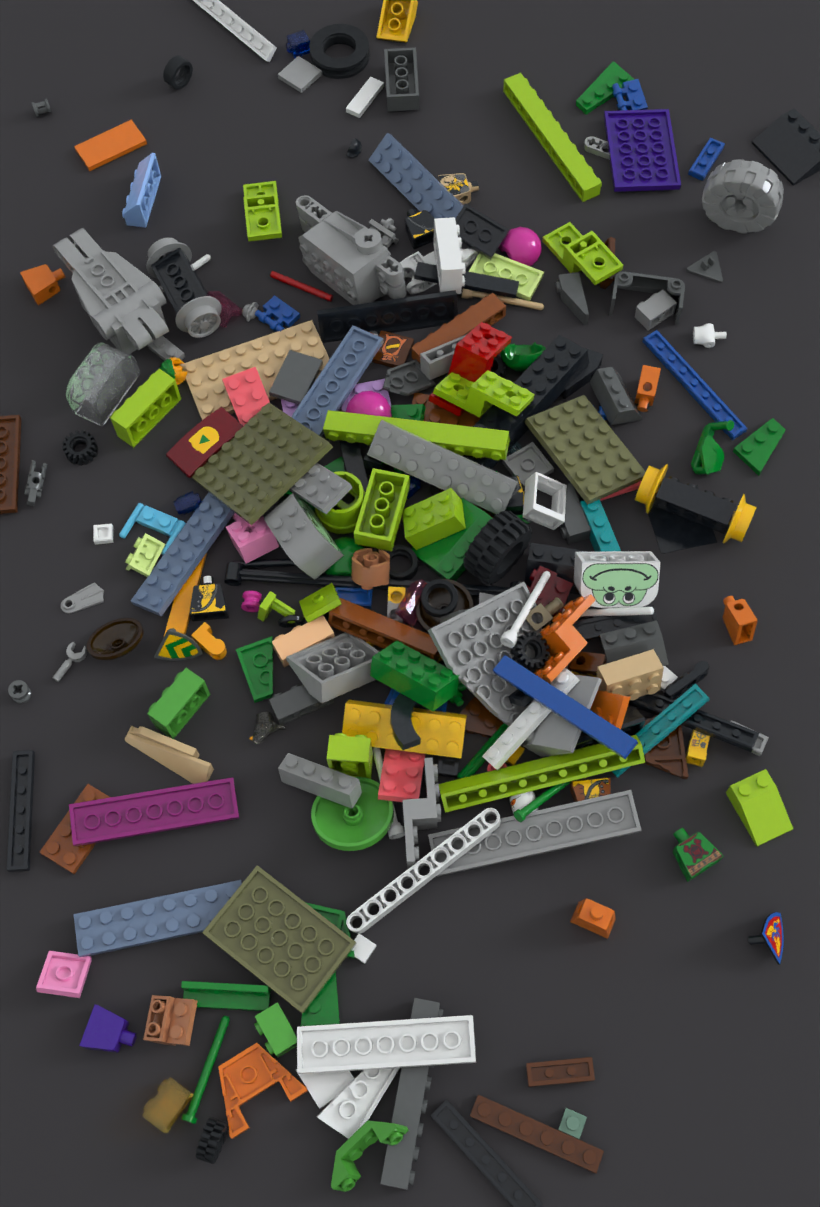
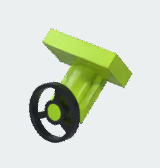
(272, 602)

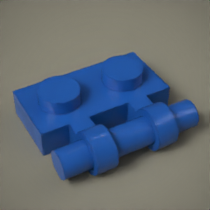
(633, 93)
(280, 311)

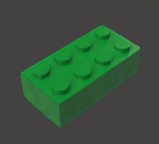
(414, 675)

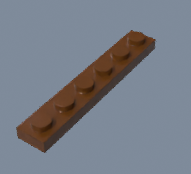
(537, 1134)

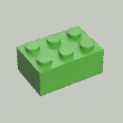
(178, 703)

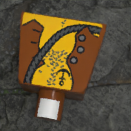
(590, 788)

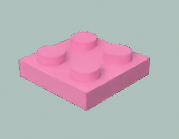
(64, 974)

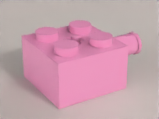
(251, 540)

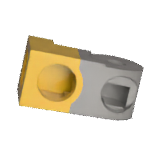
(395, 596)

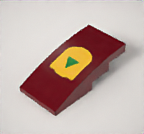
(203, 441)

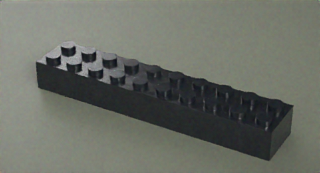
(547, 380)

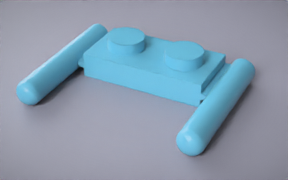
(154, 520)

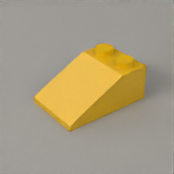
(396, 20)

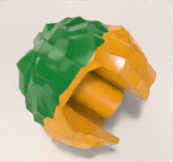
(172, 367)

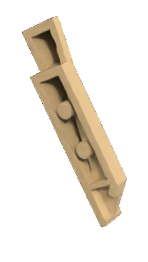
(170, 753)

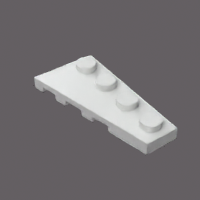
(357, 1101)

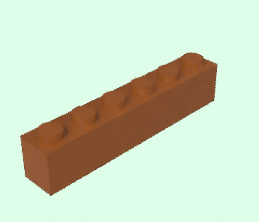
(488, 311)
(380, 629)

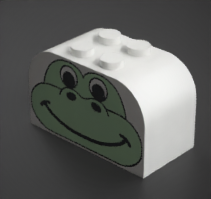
(617, 577)

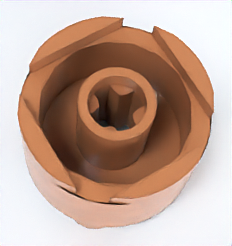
(370, 568)

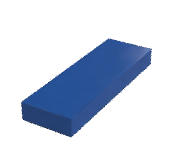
(706, 159)

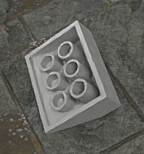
(334, 666)
(556, 734)

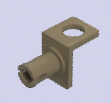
(546, 613)

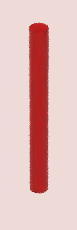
(301, 286)

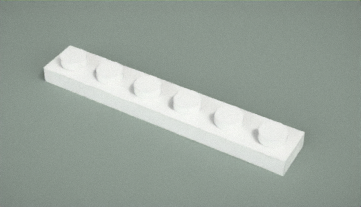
(526, 723)

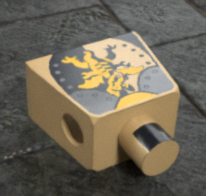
(459, 186)

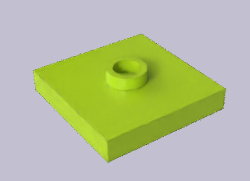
(320, 602)

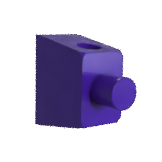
(106, 1031)

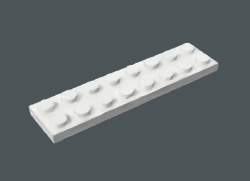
(385, 1044)

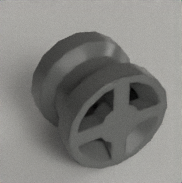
(19, 696)

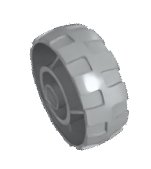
(742, 196)

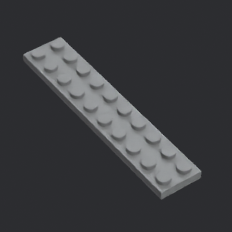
(546, 831)

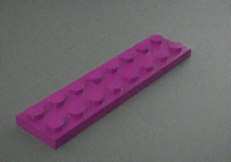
(153, 811)

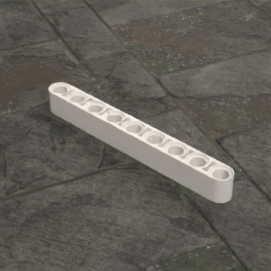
(414, 874)

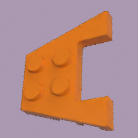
(248, 1076)

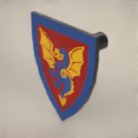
(772, 935)

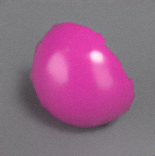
(522, 245)
(370, 404)

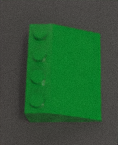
(447, 555)

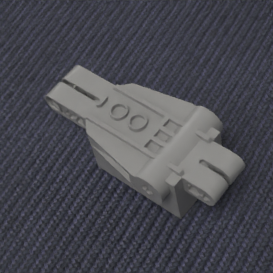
(347, 255)
(113, 293)

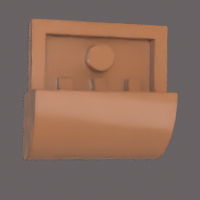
(170, 1020)

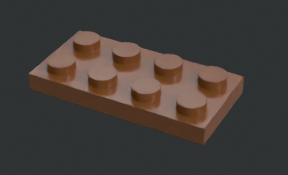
(439, 415)
(60, 845)

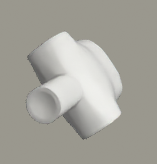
(706, 335)

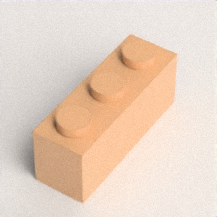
(302, 638)

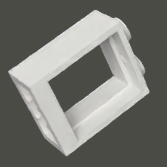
(539, 514)

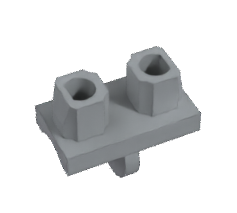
(387, 236)

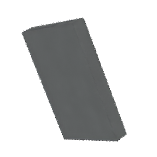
(295, 377)

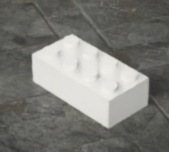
(448, 255)

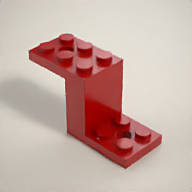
(473, 358)

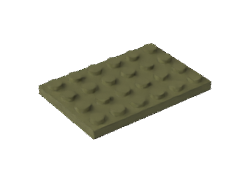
(585, 449)
(279, 939)

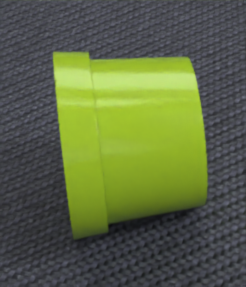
(344, 520)

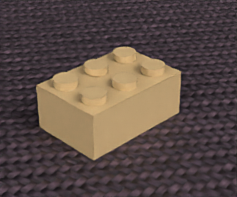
(632, 675)

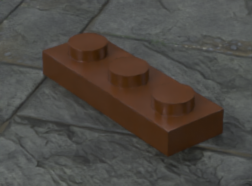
(560, 1072)

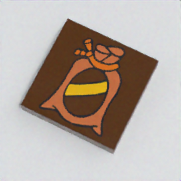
(394, 349)

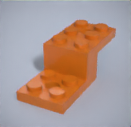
(563, 638)

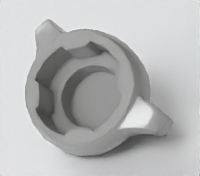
(249, 311)

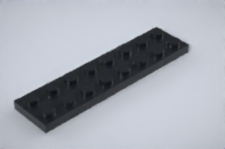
(389, 315)

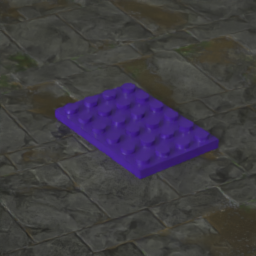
(642, 150)

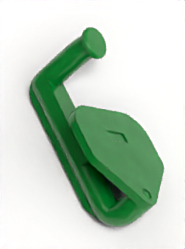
(708, 451)

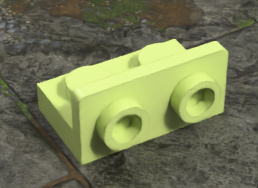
(145, 555)

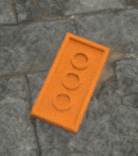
(110, 145)

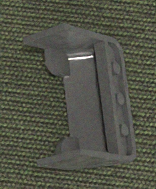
(650, 284)

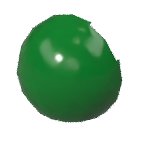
(521, 356)
(343, 565)

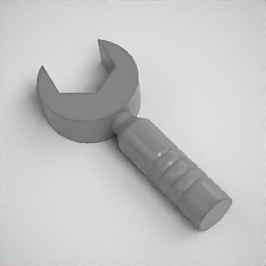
(76, 657)

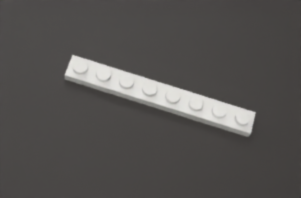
(238, 28)

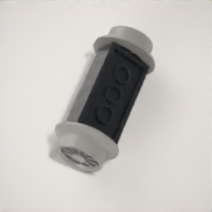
(194, 308)

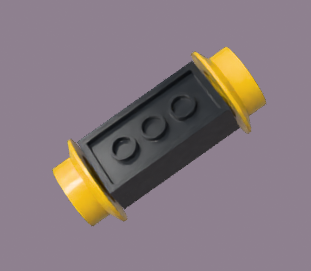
(694, 504)

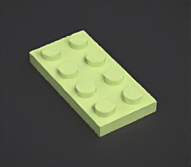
(506, 268)

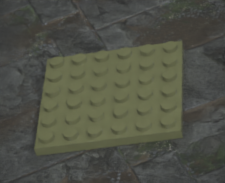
(261, 463)

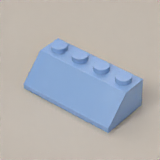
(142, 192)

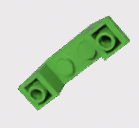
(344, 1170)

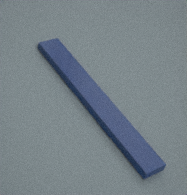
(693, 383)
(565, 707)

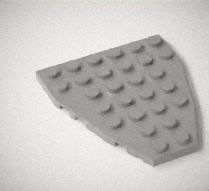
(473, 648)

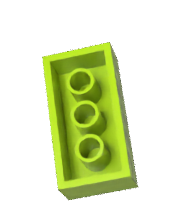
(145, 408)
(382, 509)

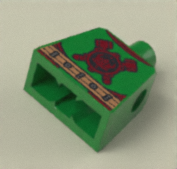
(694, 853)

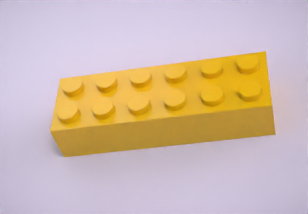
(439, 731)

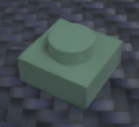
(572, 1123)

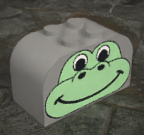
(303, 536)

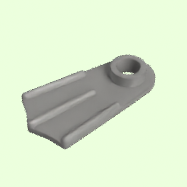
(83, 599)

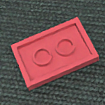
(246, 394)
(401, 775)

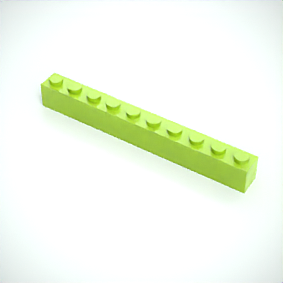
(552, 137)
(456, 438)
(535, 775)

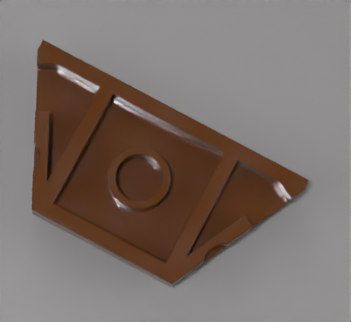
(480, 719)
(669, 753)

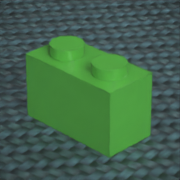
(276, 1029)

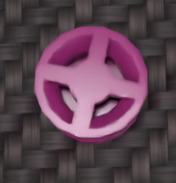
(251, 601)

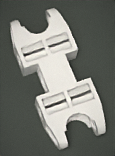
(409, 267)

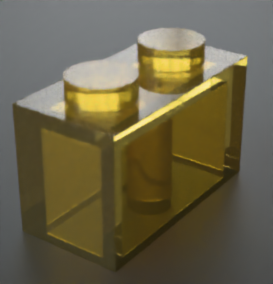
(167, 1105)

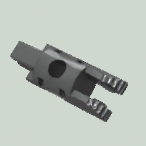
(34, 483)

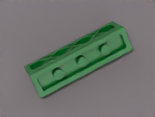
(228, 995)

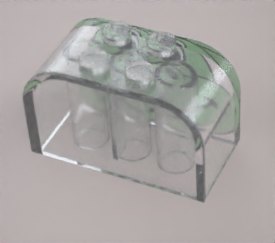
(101, 383)

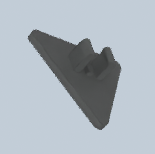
(707, 267)

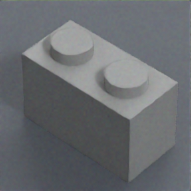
(655, 309)

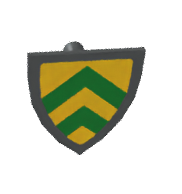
(177, 647)

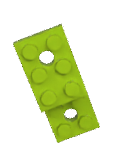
(262, 211)
(582, 253)
(482, 394)

